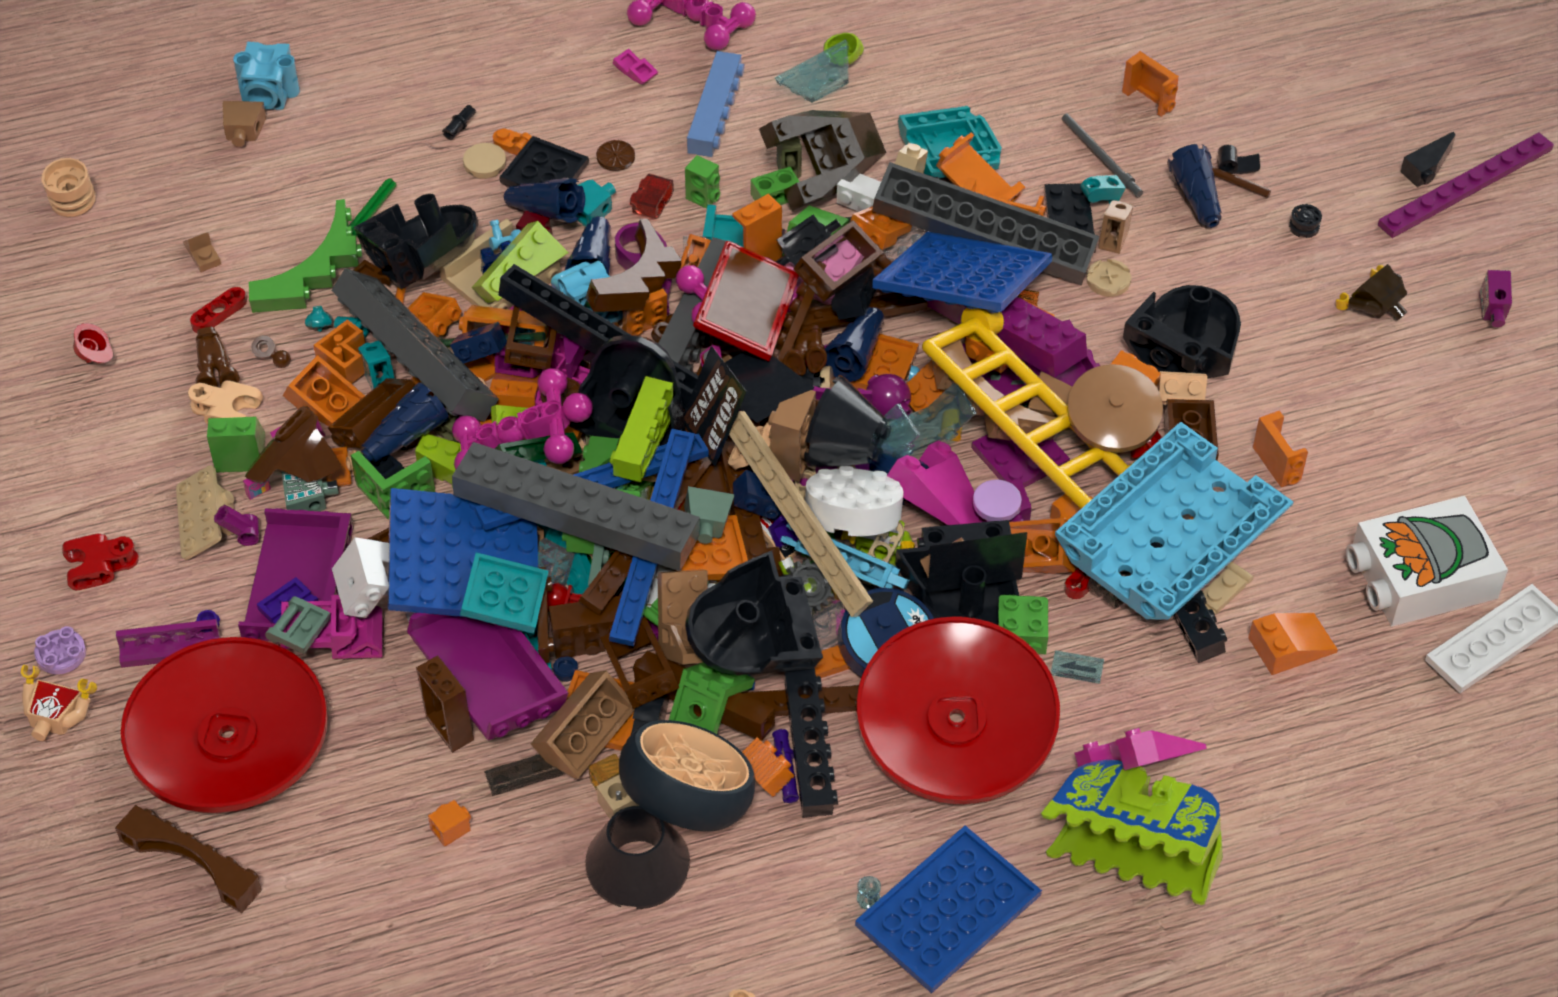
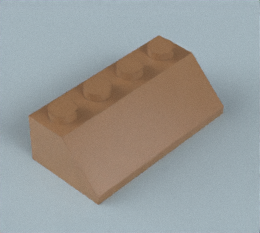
(790, 430)
(584, 724)

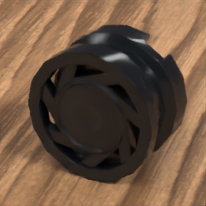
(1306, 221)

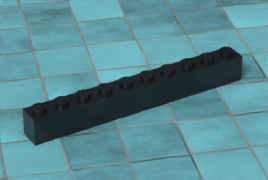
(570, 317)

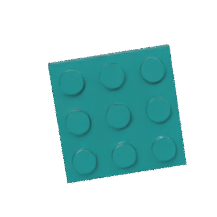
(504, 593)

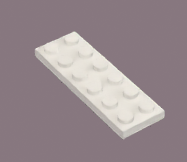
(1494, 638)

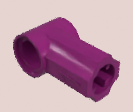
(244, 526)

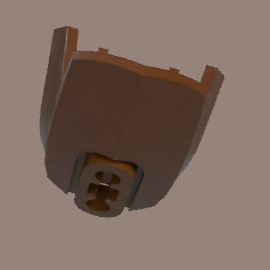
(296, 450)

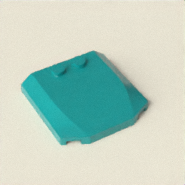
(941, 128)

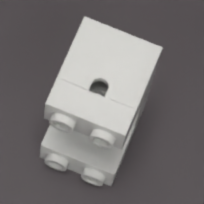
(362, 576)

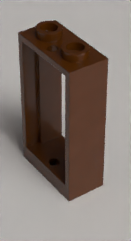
(824, 285)
(518, 353)
(366, 415)
(660, 682)
(445, 703)

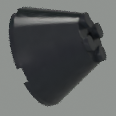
(845, 429)

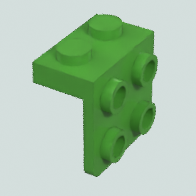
(1026, 618)

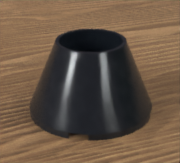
(639, 878)

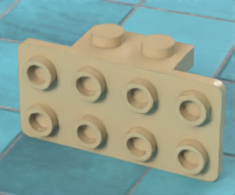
(197, 504)

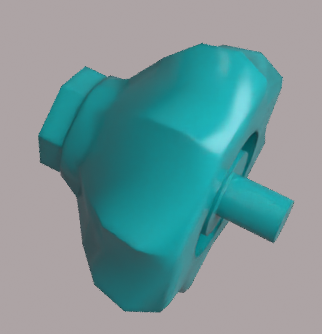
(318, 318)

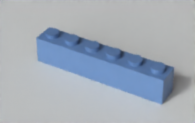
(714, 104)

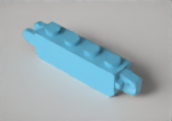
(862, 564)

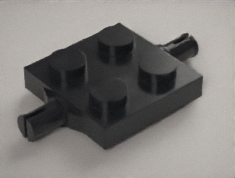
(805, 238)

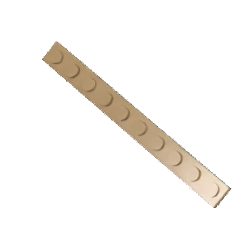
(799, 515)

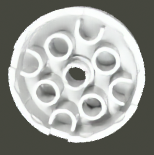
(855, 500)

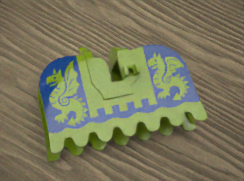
(1117, 825)

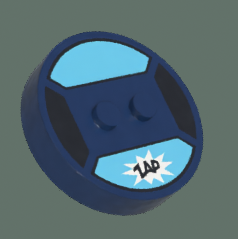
(883, 618)

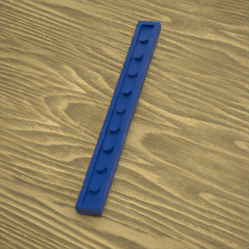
(602, 474)
(642, 571)

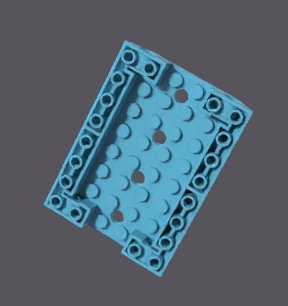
(1148, 507)

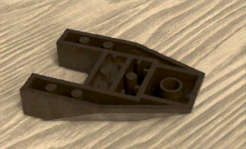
(837, 145)

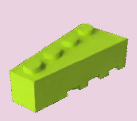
(530, 250)
(643, 430)
(440, 454)

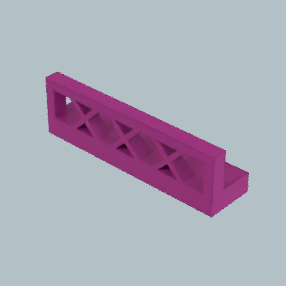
(151, 650)

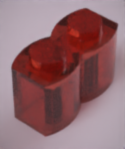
(652, 196)

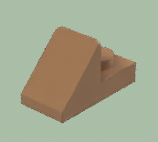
(202, 252)

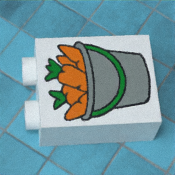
(1426, 561)

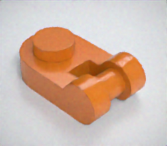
(510, 140)

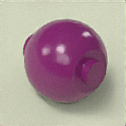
(889, 391)

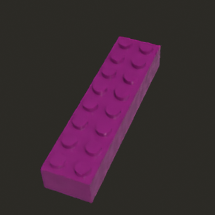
(1032, 335)

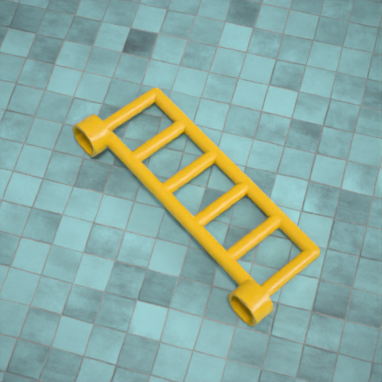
(984, 327)

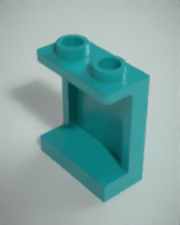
(722, 227)

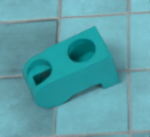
(1102, 188)

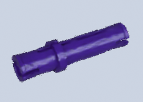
(781, 742)

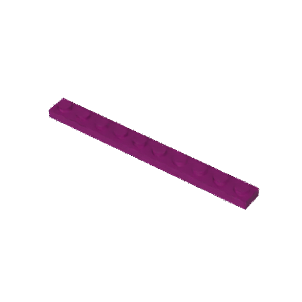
(1465, 185)

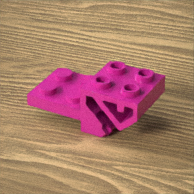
(346, 634)

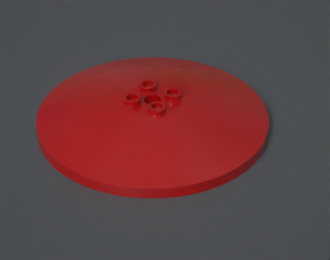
(965, 670)
(216, 687)

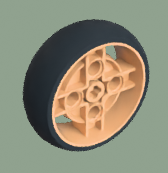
(686, 775)

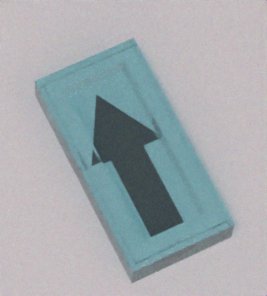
(1077, 667)

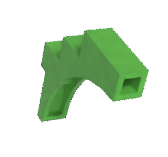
(293, 287)

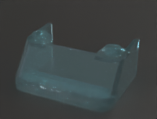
(926, 426)

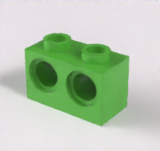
(702, 181)
(774, 184)

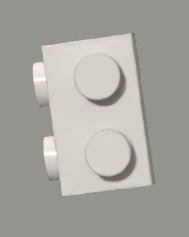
(857, 194)

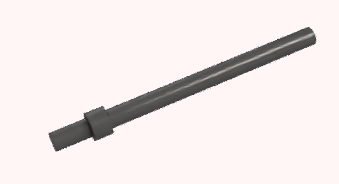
(1127, 180)

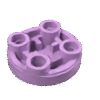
(997, 500)
(59, 651)

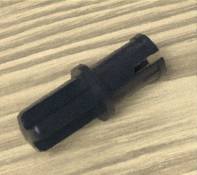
(458, 122)

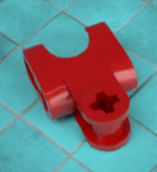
(99, 559)

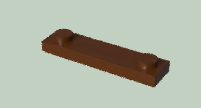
(545, 644)

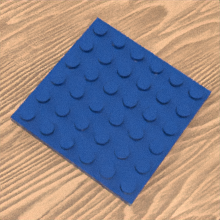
(962, 271)
(435, 547)

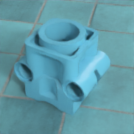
(266, 74)
(575, 284)

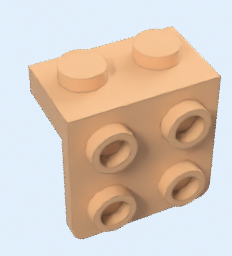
(1182, 386)

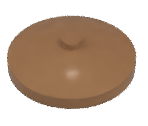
(1114, 408)

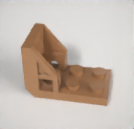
(675, 595)

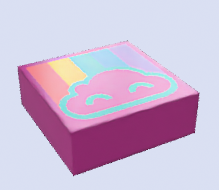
(255, 489)

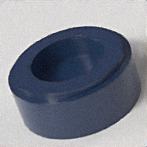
(564, 668)

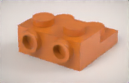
(880, 228)
(436, 311)
(924, 388)

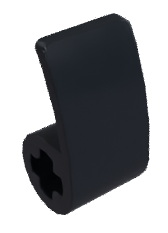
(1234, 164)

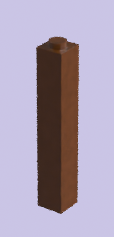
(740, 710)

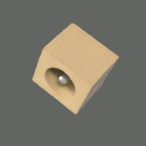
(613, 796)

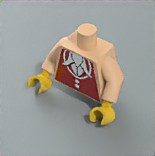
(53, 706)

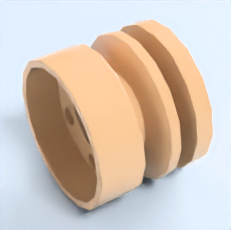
(68, 187)

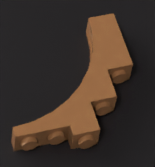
(1023, 417)

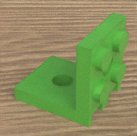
(414, 477)
(709, 691)

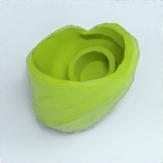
(855, 45)

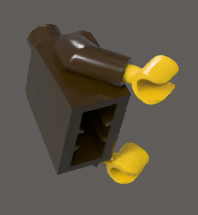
(1377, 294)

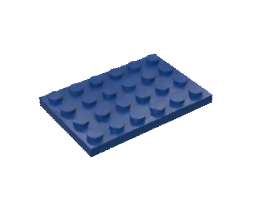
(948, 908)

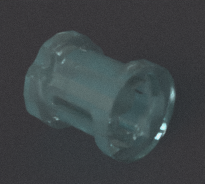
(865, 891)

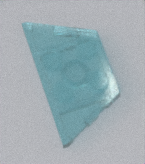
(818, 74)

